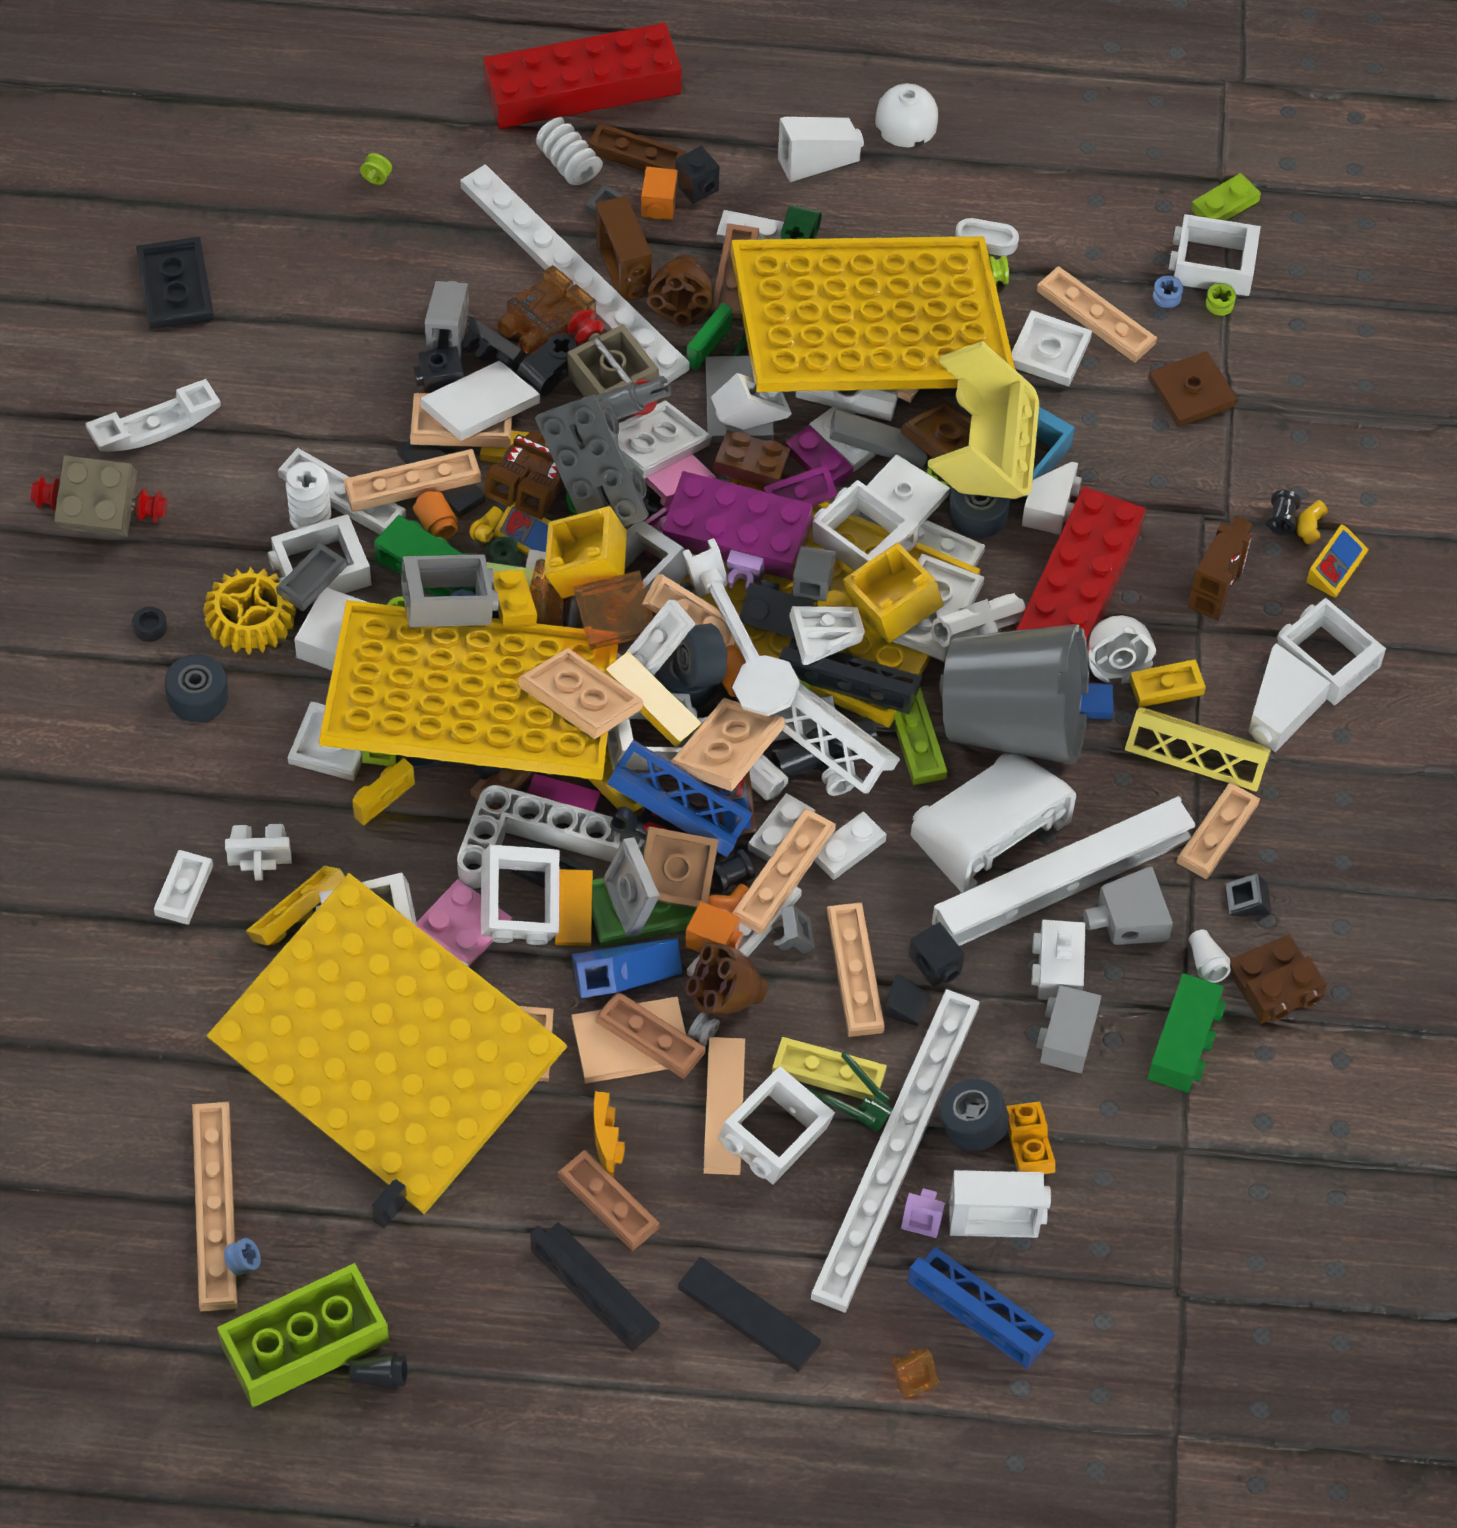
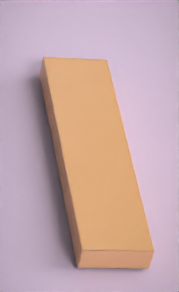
(1096, 314)
(412, 480)
(784, 871)
(855, 969)
(724, 1097)

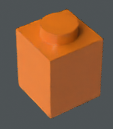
(659, 193)
(713, 927)

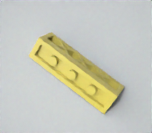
(1201, 736)

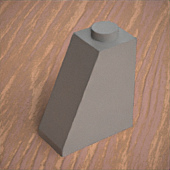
(447, 316)

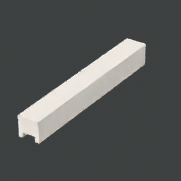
(1065, 872)

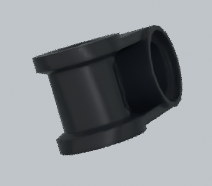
(548, 364)

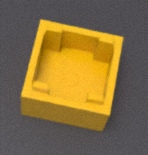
(584, 549)
(893, 592)

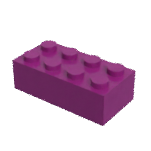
(738, 521)

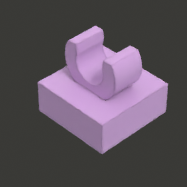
(744, 567)
(923, 1213)

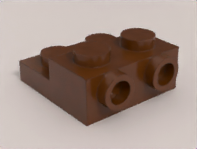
(1277, 979)

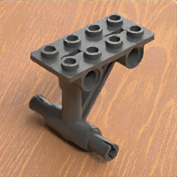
(587, 451)

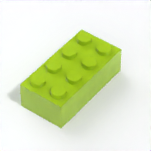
(303, 1335)

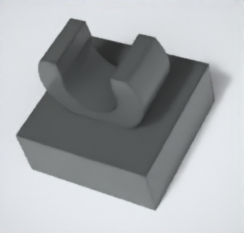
(796, 929)

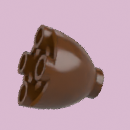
(681, 289)
(725, 981)

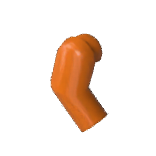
(728, 903)

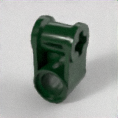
(801, 223)

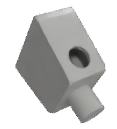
(1132, 910)

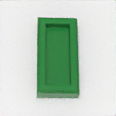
(709, 336)

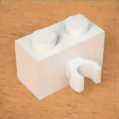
(1060, 957)

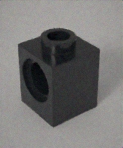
(937, 955)

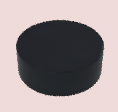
(149, 624)

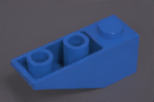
(625, 967)

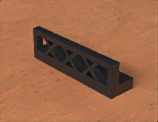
(857, 678)
(593, 1285)

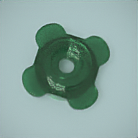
(504, 545)

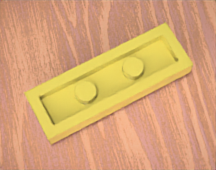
(826, 1068)

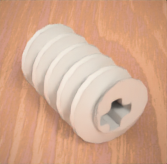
(568, 152)
(307, 494)

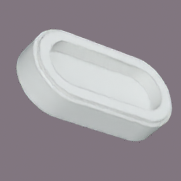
(999, 237)

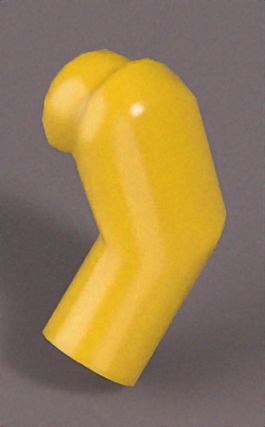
(1307, 522)
(483, 528)

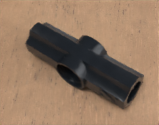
(796, 759)

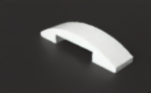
(157, 422)

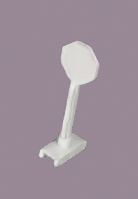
(764, 682)

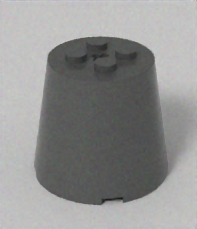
(1018, 692)

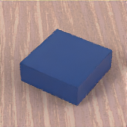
(1098, 702)

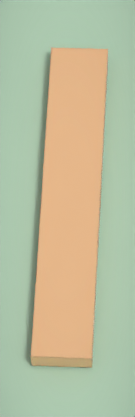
(214, 1205)

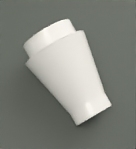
(1209, 958)

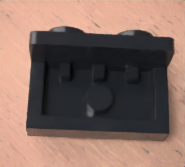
(770, 608)

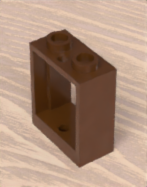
(623, 247)

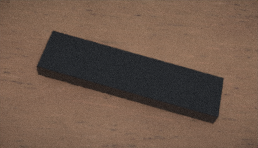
(749, 1314)

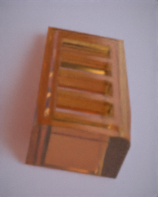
(550, 606)

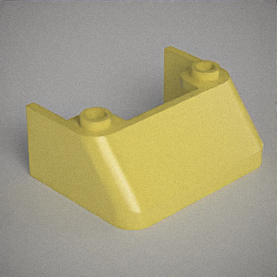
(1001, 428)

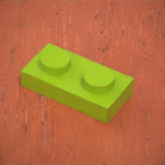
(1227, 199)

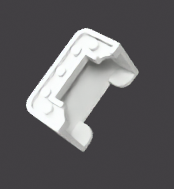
(990, 816)

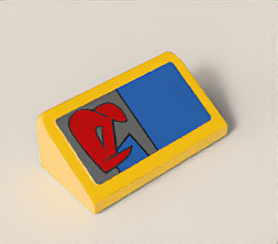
(526, 529)
(1337, 562)

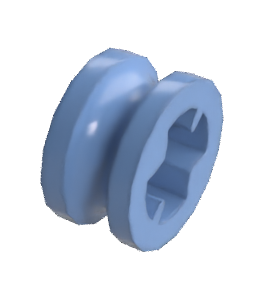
(1170, 283)
(242, 1256)

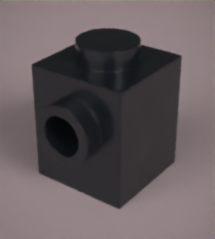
(697, 174)
(438, 368)

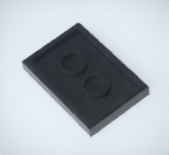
(174, 282)

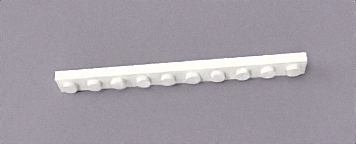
(550, 249)
(894, 1151)

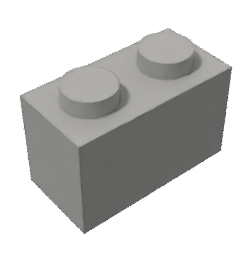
(1070, 1028)

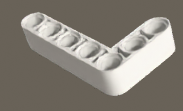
(539, 829)

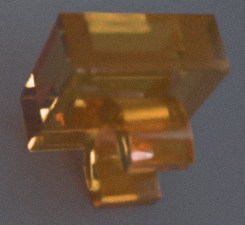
(915, 1372)

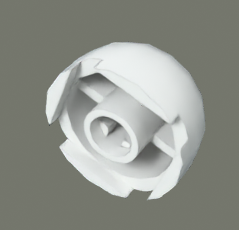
(907, 115)
(1119, 647)

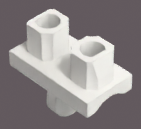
(258, 853)

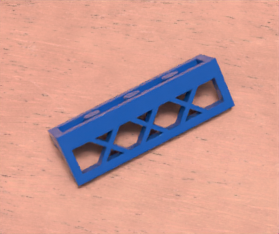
(669, 806)
(977, 1314)

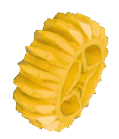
(243, 602)

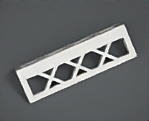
(843, 730)

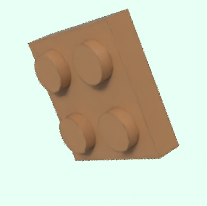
(680, 866)

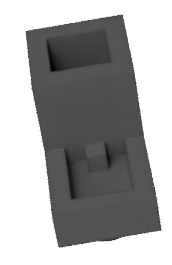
(814, 573)

